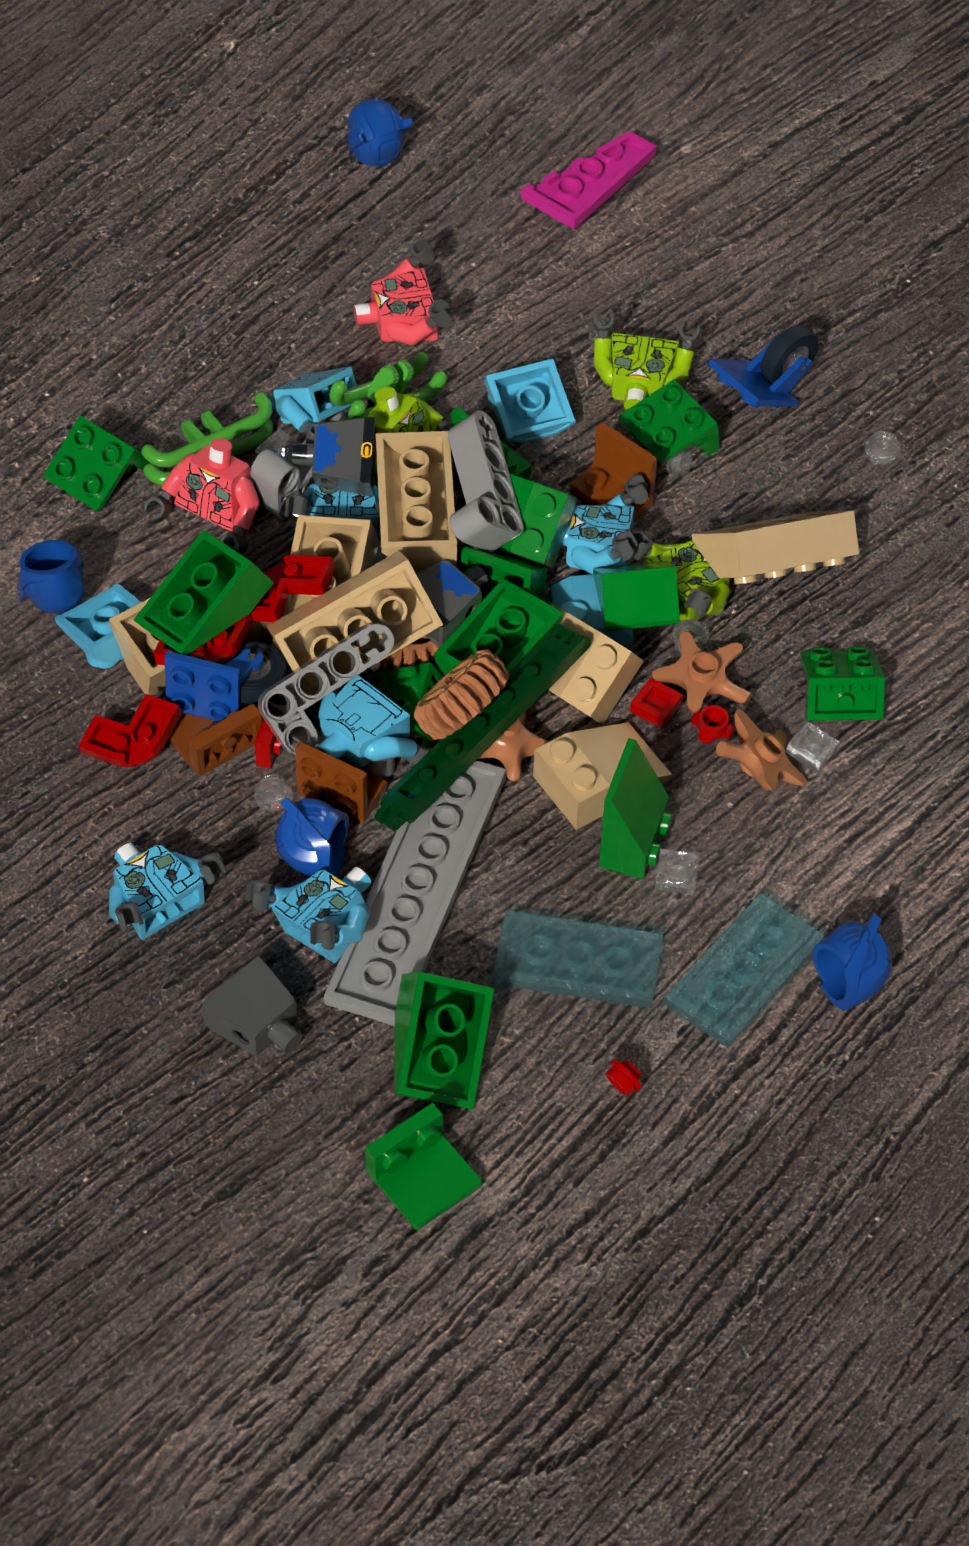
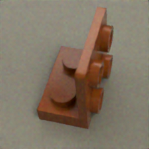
(614, 463)
(211, 743)
(337, 782)

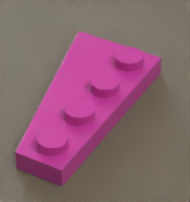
(591, 180)

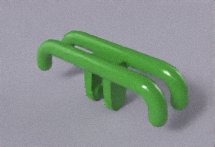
(389, 376)
(215, 430)

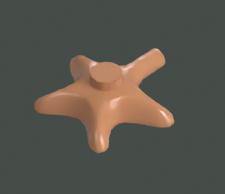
(703, 673)
(513, 747)
(761, 754)

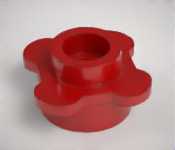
(715, 716)

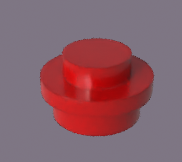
(624, 1076)

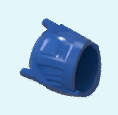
(376, 132)
(51, 576)
(312, 836)
(853, 962)

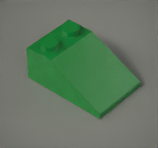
(544, 519)
(203, 595)
(505, 623)
(633, 816)
(440, 1038)

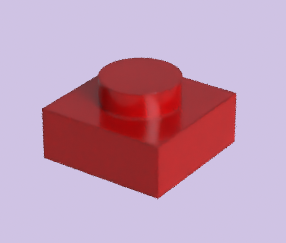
(656, 703)
(266, 746)

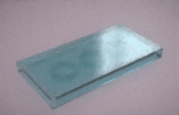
(577, 959)
(743, 970)

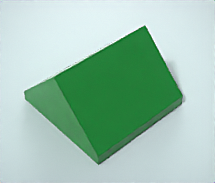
(637, 595)

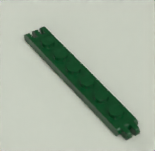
(462, 748)

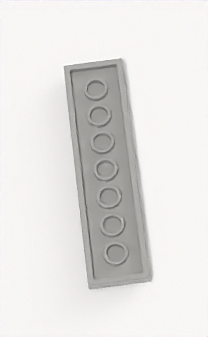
(414, 895)

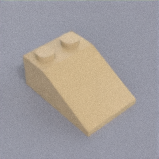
(599, 675)
(580, 768)

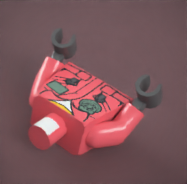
(404, 303)
(213, 488)

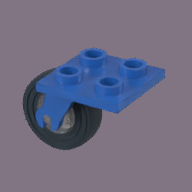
(773, 371)
(220, 689)

